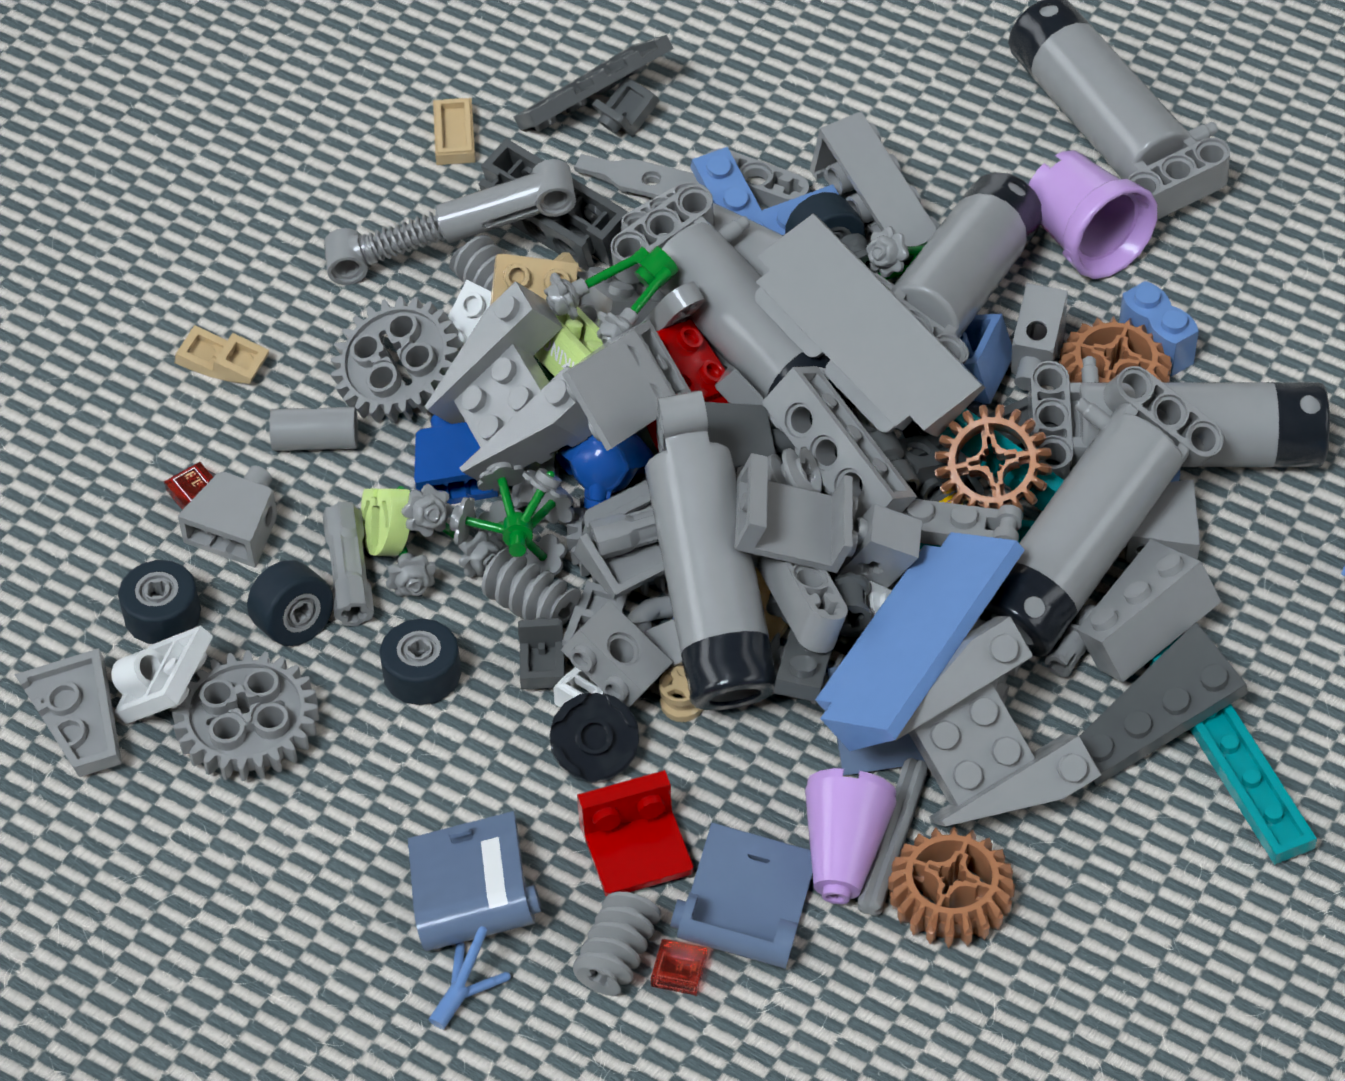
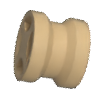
(670, 684)

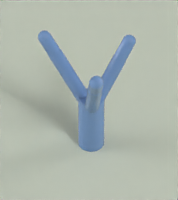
(458, 991)

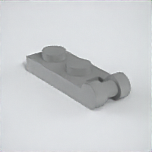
(943, 518)

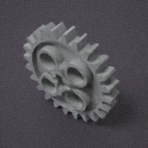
(363, 378)
(246, 715)

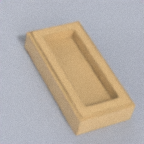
(454, 131)

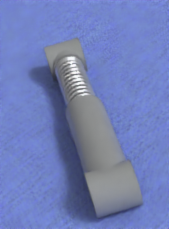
(544, 191)

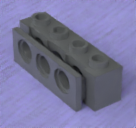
(585, 228)

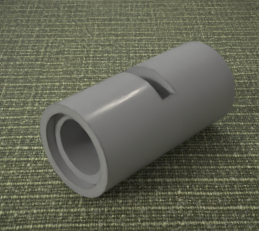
(314, 428)

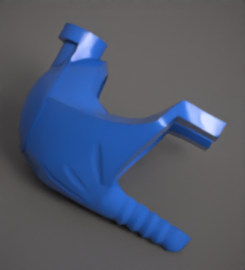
(604, 471)

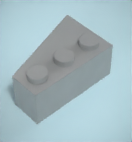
(1147, 609)

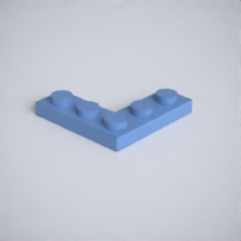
(730, 190)

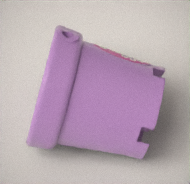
(1094, 214)

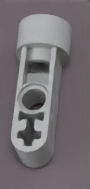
(806, 600)

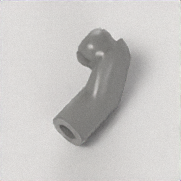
(651, 610)

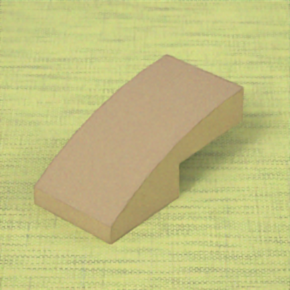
(220, 358)

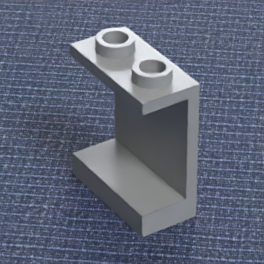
(794, 521)

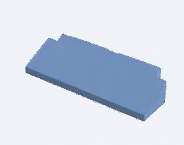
(914, 637)

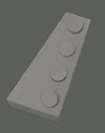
(871, 180)

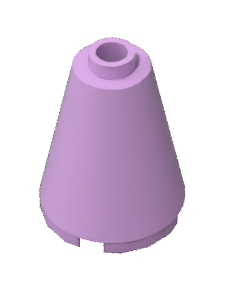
(845, 829)

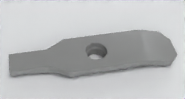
(634, 174)

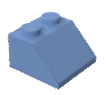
(988, 352)

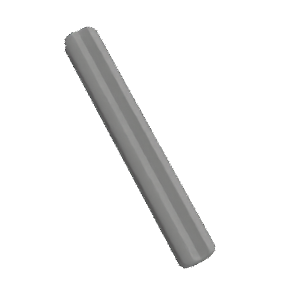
(907, 797)

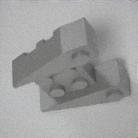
(504, 391)
(975, 742)

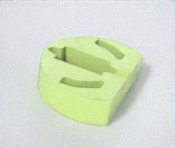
(383, 521)

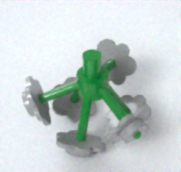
(512, 525)

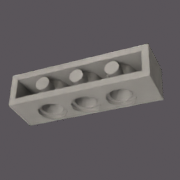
(807, 393)

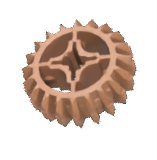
(1114, 348)
(1012, 458)
(934, 868)

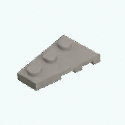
(77, 709)

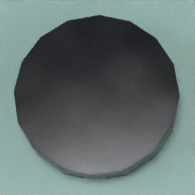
(594, 737)

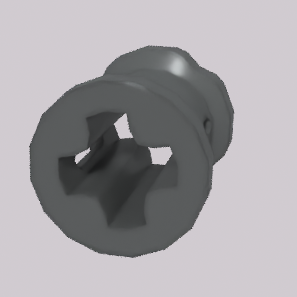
(854, 591)

